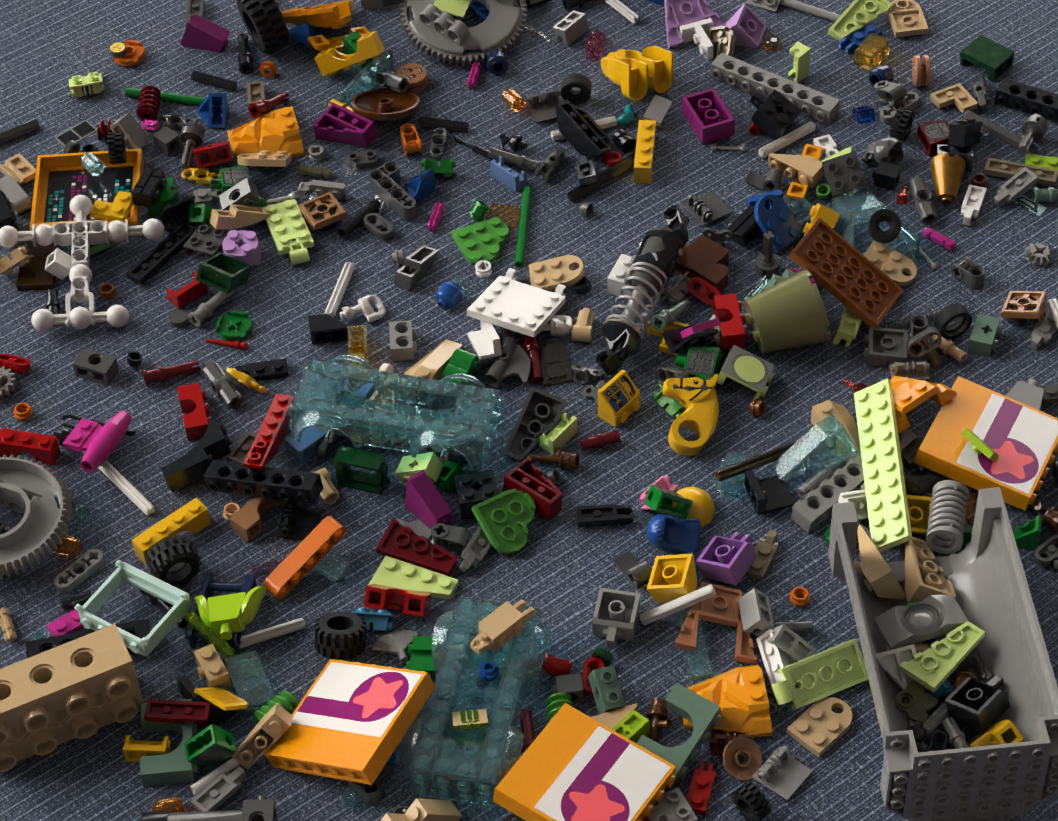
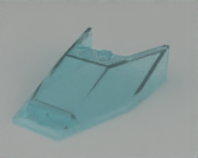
(855, 211)

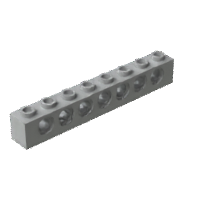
(753, 79)
(803, 510)

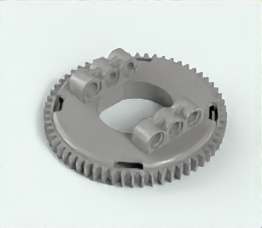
(448, 38)
(31, 490)

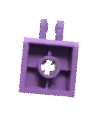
(727, 558)

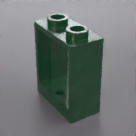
(222, 274)
(360, 480)

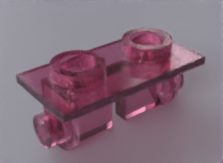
(596, 44)

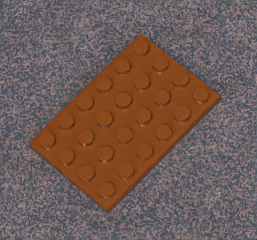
(846, 273)

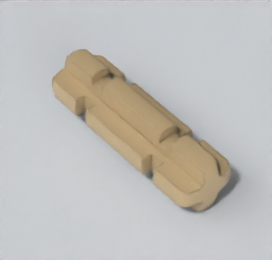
(7, 625)

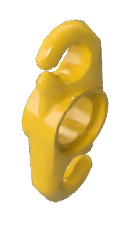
(197, 172)
(246, 380)

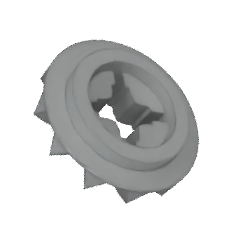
(1039, 259)

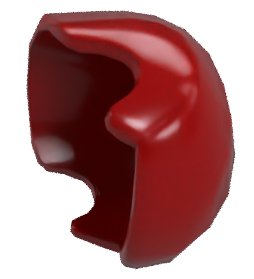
(556, 666)

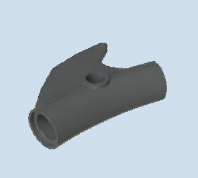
(511, 362)

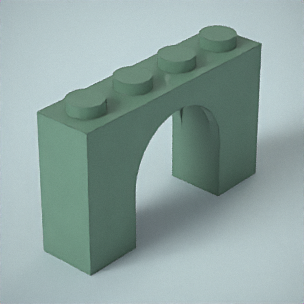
(702, 715)
(169, 767)

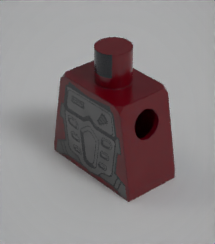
(933, 133)

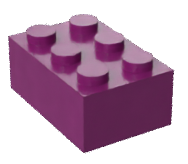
(708, 116)

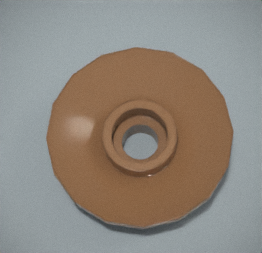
(750, 758)

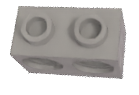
(401, 340)

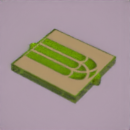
(470, 719)

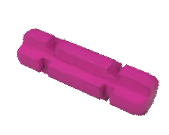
(474, 75)
(150, 125)
(435, 216)
(939, 238)

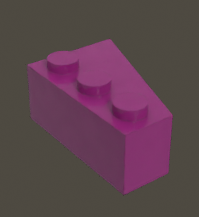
(344, 126)

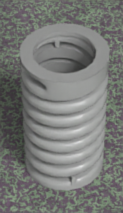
(947, 517)

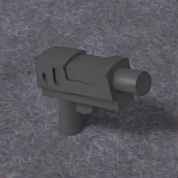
(909, 455)
(921, 484)

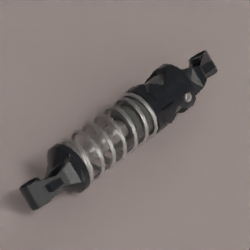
(648, 273)

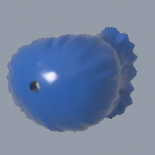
(674, 533)

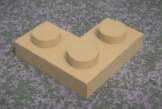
(954, 95)

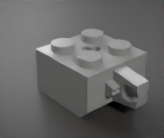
(616, 615)

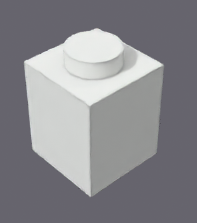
(58, 264)

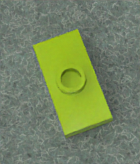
(979, 445)

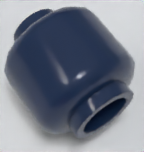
(497, 62)
(880, 73)

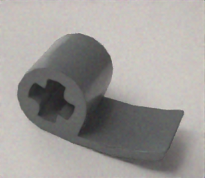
(768, 183)
(633, 570)

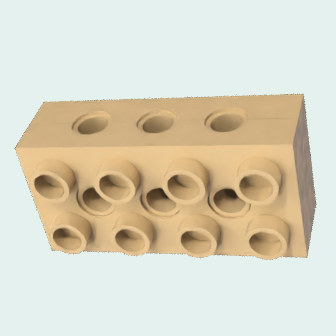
(66, 695)

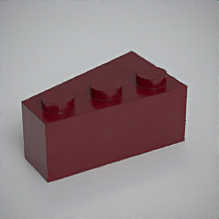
(543, 491)

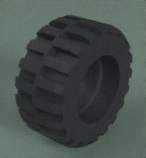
(264, 24)

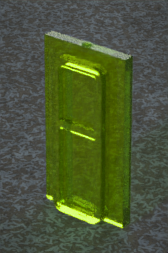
(208, 634)

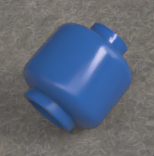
(448, 294)

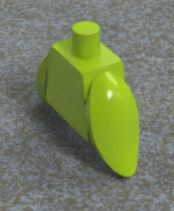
(230, 612)

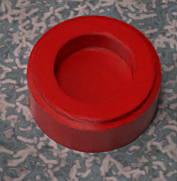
(612, 158)

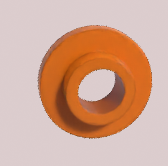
(268, 65)
(23, 411)
(799, 592)

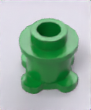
(479, 210)

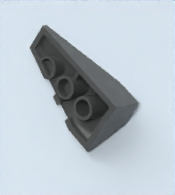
(536, 418)

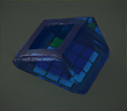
(864, 114)

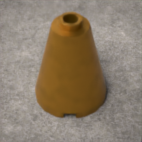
(947, 176)

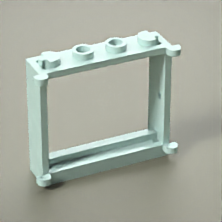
(147, 583)

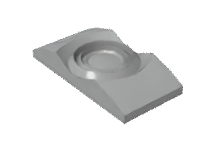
(920, 622)

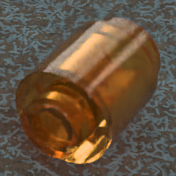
(513, 99)
(70, 546)
(167, 804)

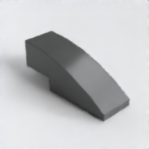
(415, 267)

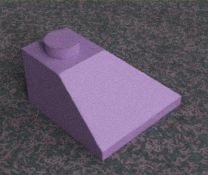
(747, 27)

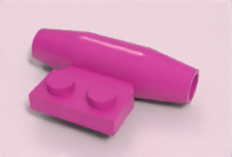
(97, 440)

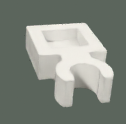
(828, 145)

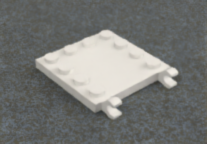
(517, 305)

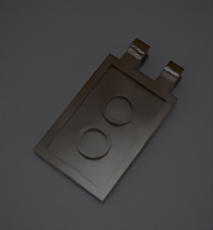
(33, 275)

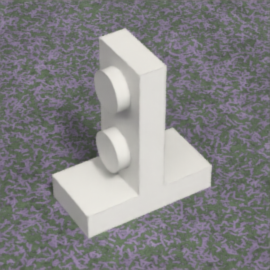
(698, 33)

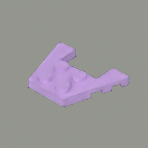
(686, 12)

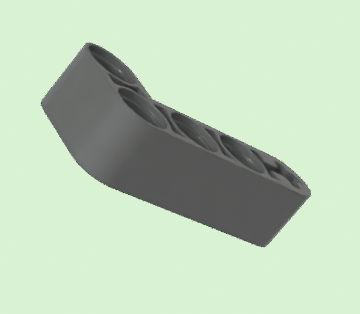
(385, 185)

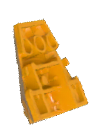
(327, 15)
(269, 132)
(912, 392)
(741, 698)

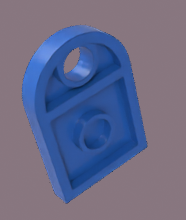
(777, 220)

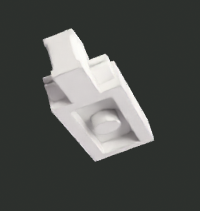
(972, 203)

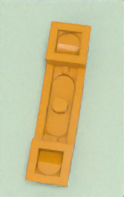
(322, 44)
(796, 189)

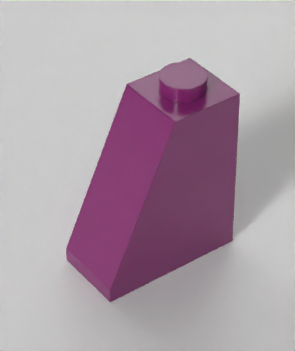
(205, 35)
(425, 501)

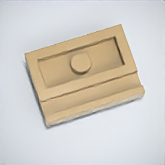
(19, 169)

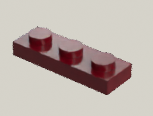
(177, 711)

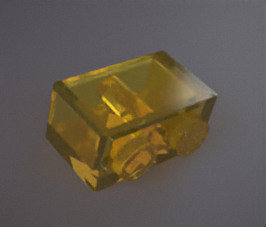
(871, 51)

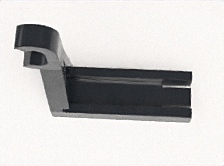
(217, 716)

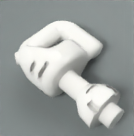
(364, 306)
(559, 325)

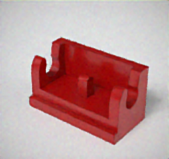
(187, 293)

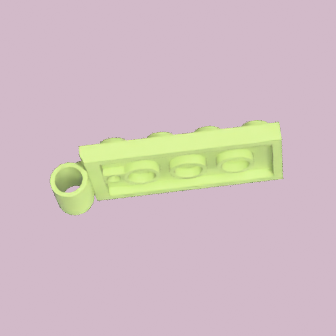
(289, 230)
(821, 675)

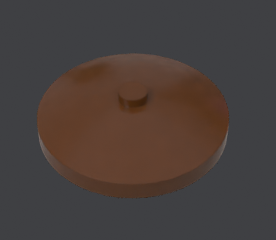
(385, 104)

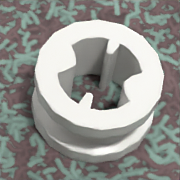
(483, 273)

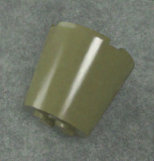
(787, 315)

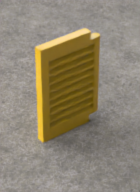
(222, 698)

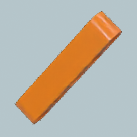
(304, 557)

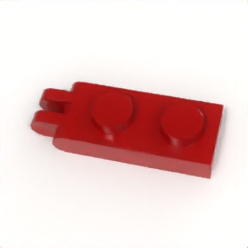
(701, 788)

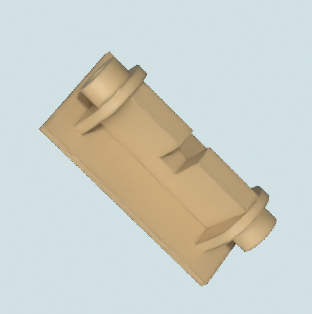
(20, 258)

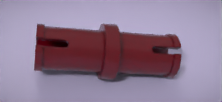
(600, 440)

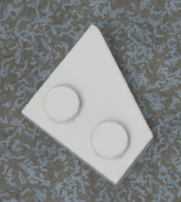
(892, 659)

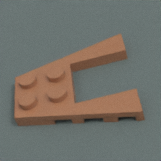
(720, 609)

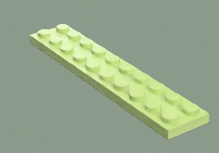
(882, 466)

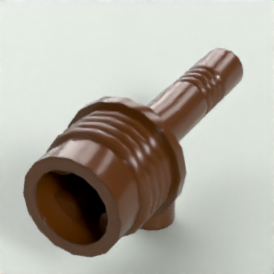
(566, 459)
(1050, 516)
(658, 715)

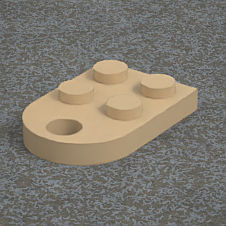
(907, 19)
(265, 158)
(891, 263)
(556, 271)
(821, 727)

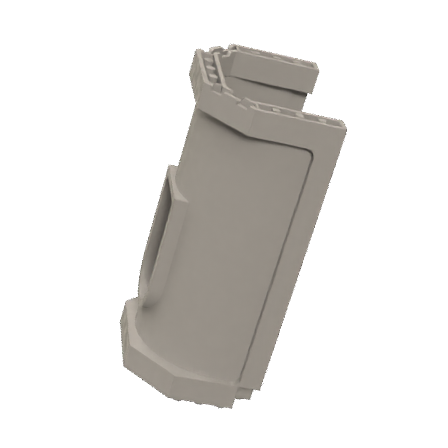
(994, 596)

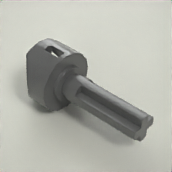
(1032, 131)
(191, 137)
(767, 260)

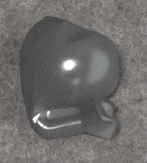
(885, 150)

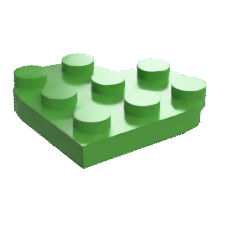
(481, 240)
(506, 519)

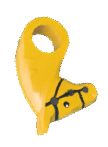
(700, 414)

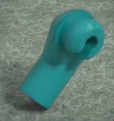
(626, 117)

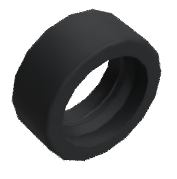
(958, 327)

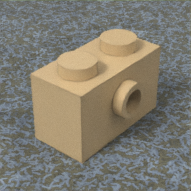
(211, 667)

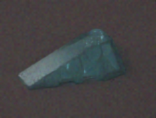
(366, 77)
(820, 446)

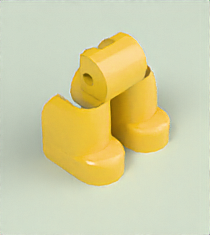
(638, 72)

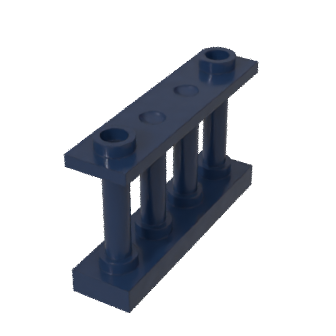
(208, 587)

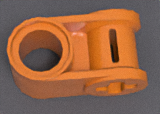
(410, 139)

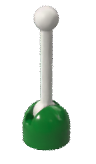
(263, 202)

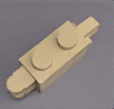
(501, 626)

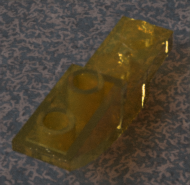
(358, 341)

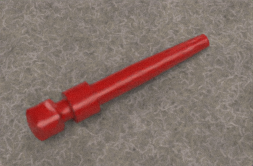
(244, 346)

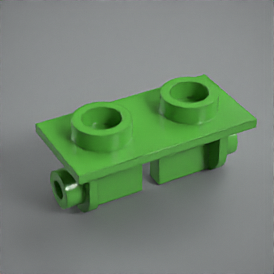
(675, 407)

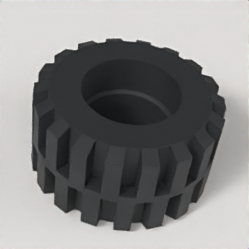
(174, 560)
(340, 635)

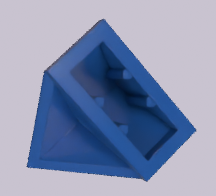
(303, 31)
(214, 110)
(421, 185)

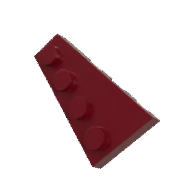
(407, 546)

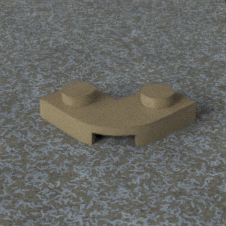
(724, 38)

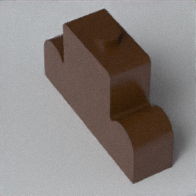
(705, 260)

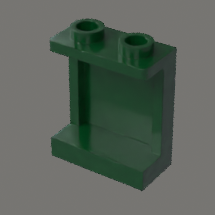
(988, 56)

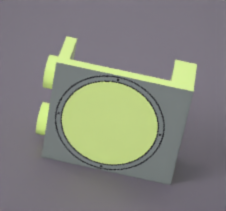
(747, 370)

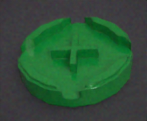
(234, 326)

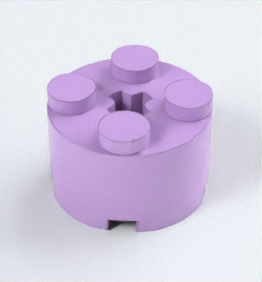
(242, 246)

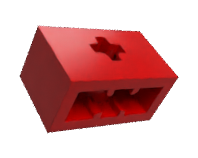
(212, 154)

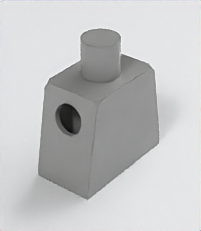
(1027, 393)

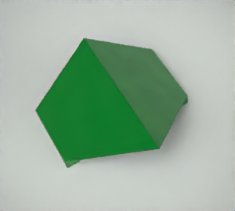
(1028, 534)

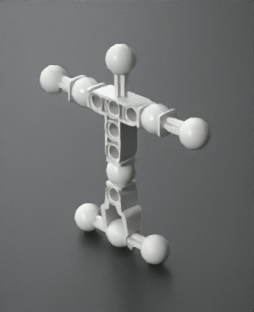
(80, 237)

